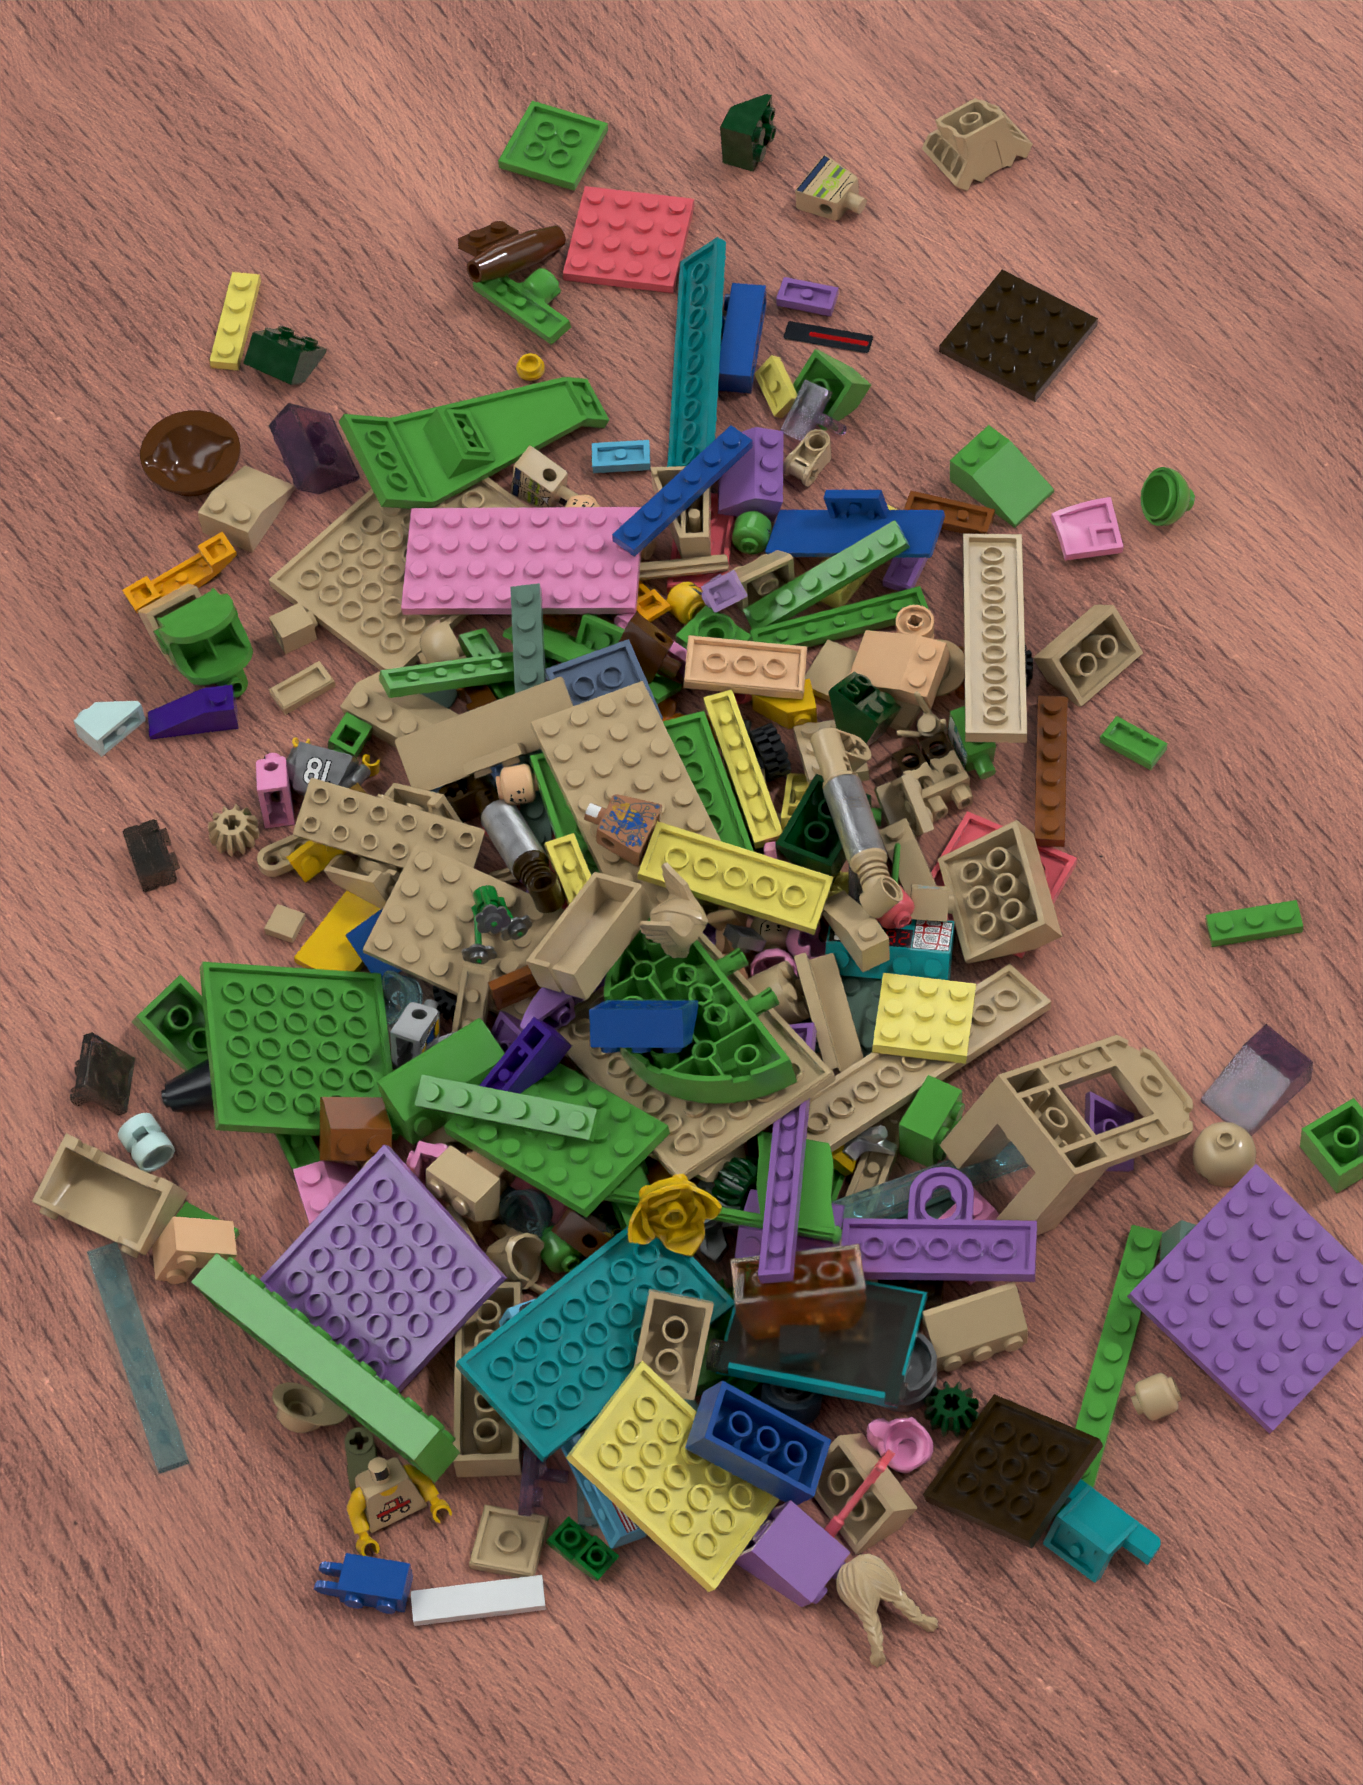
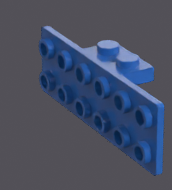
(848, 520)

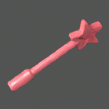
(837, 1521)

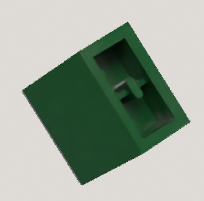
(747, 132)
(283, 354)
(862, 708)

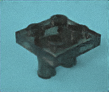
(103, 1075)

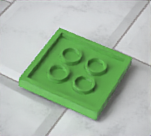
(553, 145)

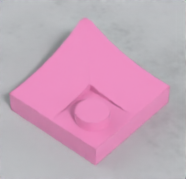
(1088, 529)

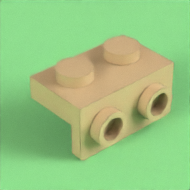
(903, 800)

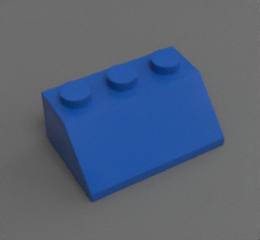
(642, 1025)

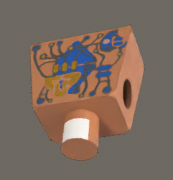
(625, 825)

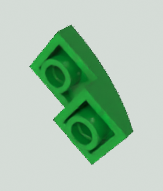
(581, 1549)

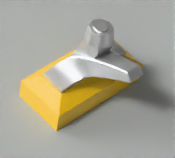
(870, 1140)

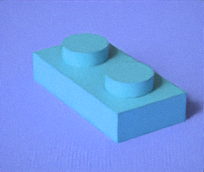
(621, 456)

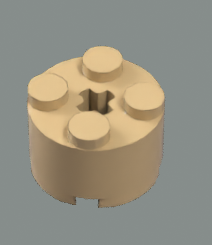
(788, 990)

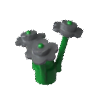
(491, 915)

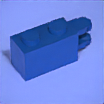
(368, 1582)

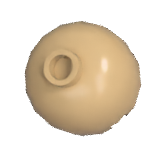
(439, 643)
(1224, 1153)

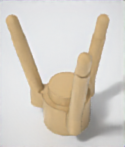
(927, 725)

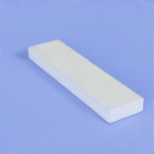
(478, 1600)

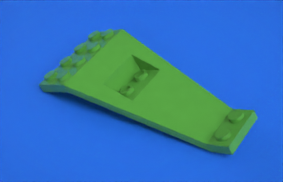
(450, 447)

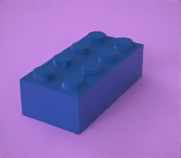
(758, 1443)

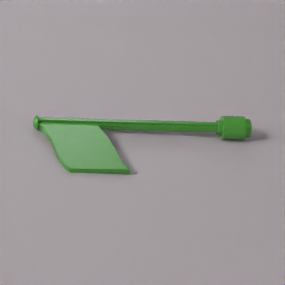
(816, 1209)

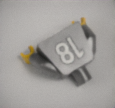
(316, 762)

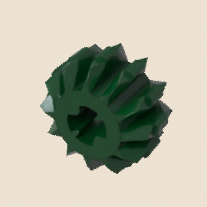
(735, 1183)
(953, 1398)

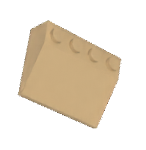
(1000, 894)

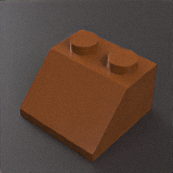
(353, 1128)

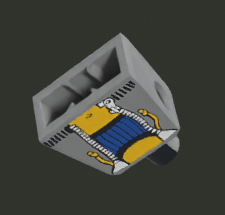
(414, 1031)

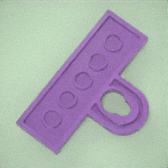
(946, 1247)

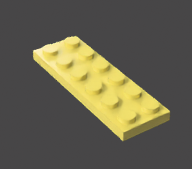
(738, 877)

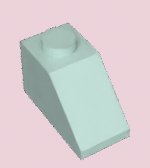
(108, 723)

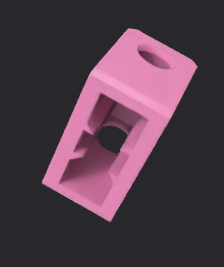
(272, 777)

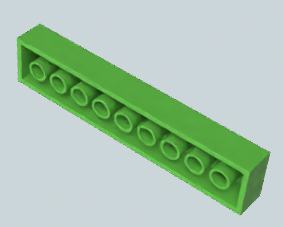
(327, 1366)

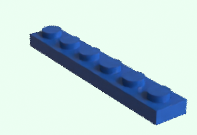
(682, 490)

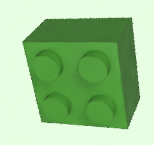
(929, 1121)
(1336, 1145)

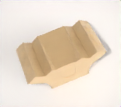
(975, 142)

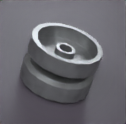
(920, 1375)

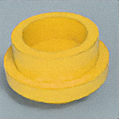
(530, 367)

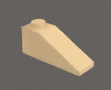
(913, 865)
(857, 931)

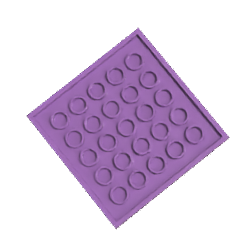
(386, 1271)
(1258, 1298)

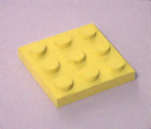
(924, 1018)

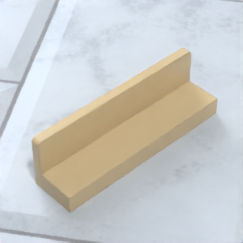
(829, 1011)

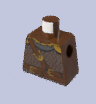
(588, 1232)

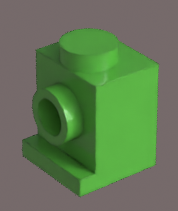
(351, 730)

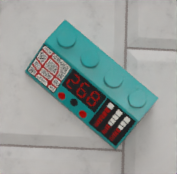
(915, 950)

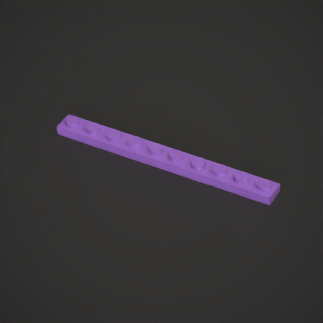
(785, 1185)

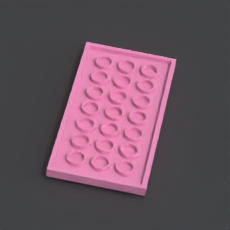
(474, 555)

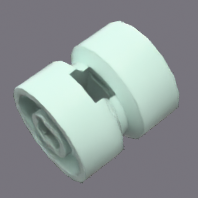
(146, 1142)

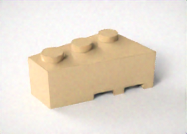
(693, 526)

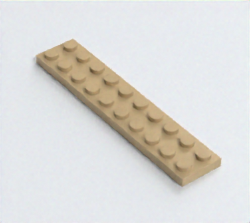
(994, 638)
(887, 1082)

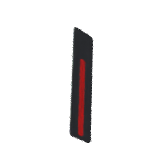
(828, 337)

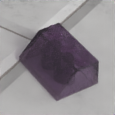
(312, 449)

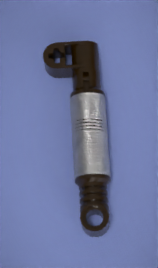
(509, 835)

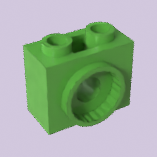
(712, 625)

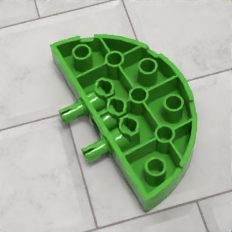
(730, 1047)

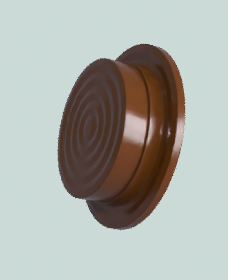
(190, 452)

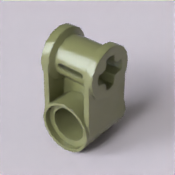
(358, 1459)

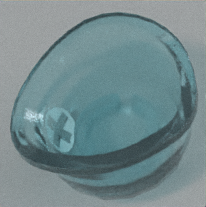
(398, 993)
(526, 1211)

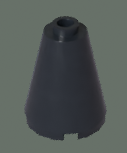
(189, 1090)

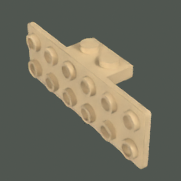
(480, 737)
(380, 827)

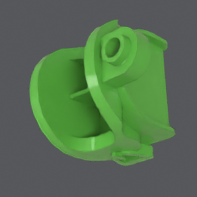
(207, 642)

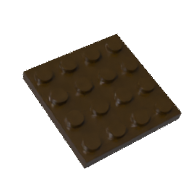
(1018, 335)
(1013, 1470)

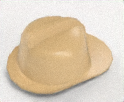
(305, 1408)

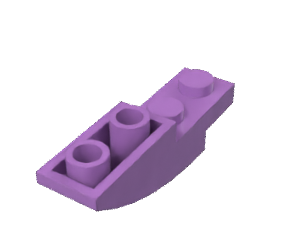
(553, 1007)

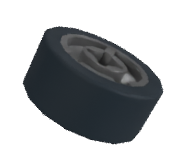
(795, 1403)

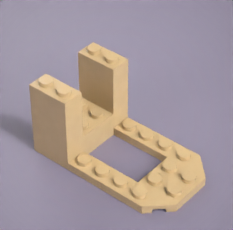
(1054, 1137)

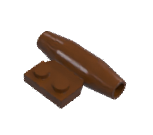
(503, 251)

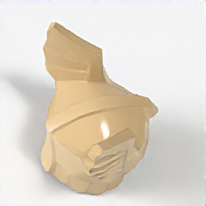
(676, 920)
(516, 1255)

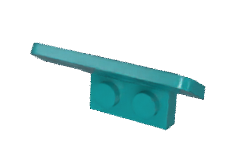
(1094, 1529)

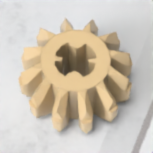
(233, 830)

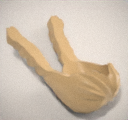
(861, 1588)

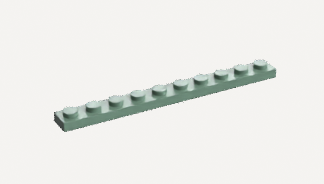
(529, 672)

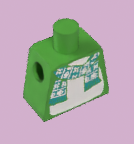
(971, 754)

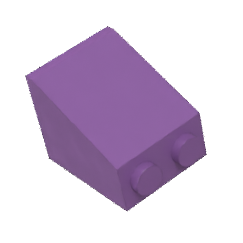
(793, 1555)

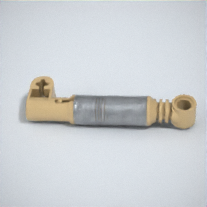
(838, 758)

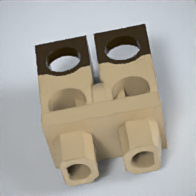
(937, 772)

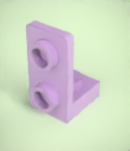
(723, 591)

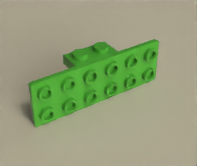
(593, 636)

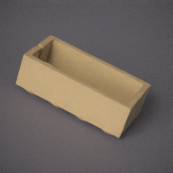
(590, 935)

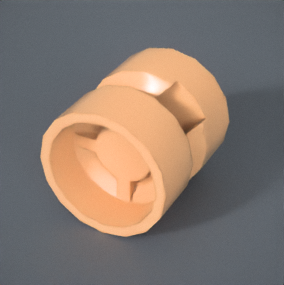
(915, 621)

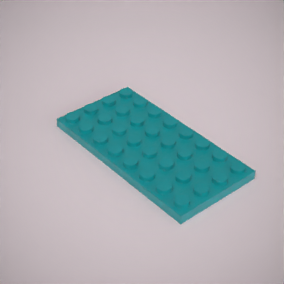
(579, 1340)

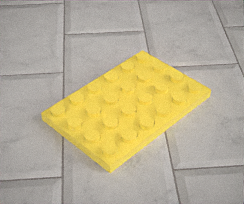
(673, 1495)

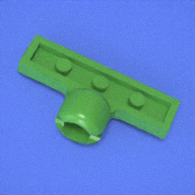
(528, 302)

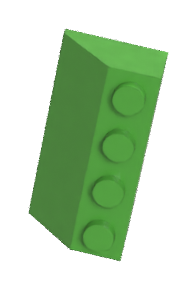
(461, 1057)

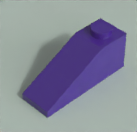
(196, 713)
(528, 1058)

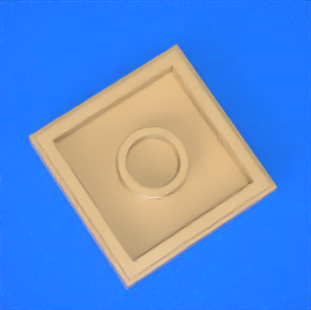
(508, 1542)

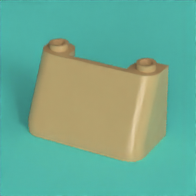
(377, 886)
(108, 1196)

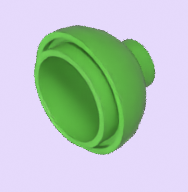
(1165, 497)

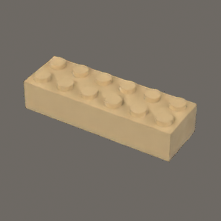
(481, 1434)

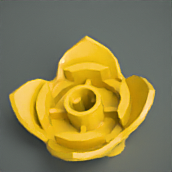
(674, 1214)

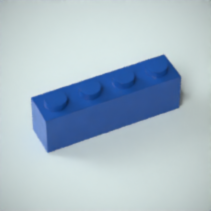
(741, 336)

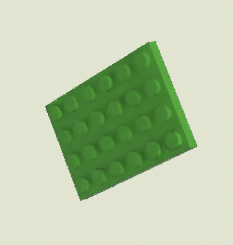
(561, 1166)

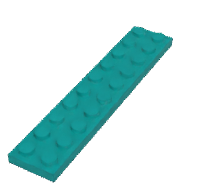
(697, 353)

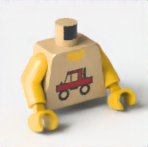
(387, 1495)

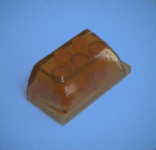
(824, 1292)

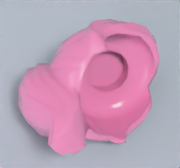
(904, 1438)

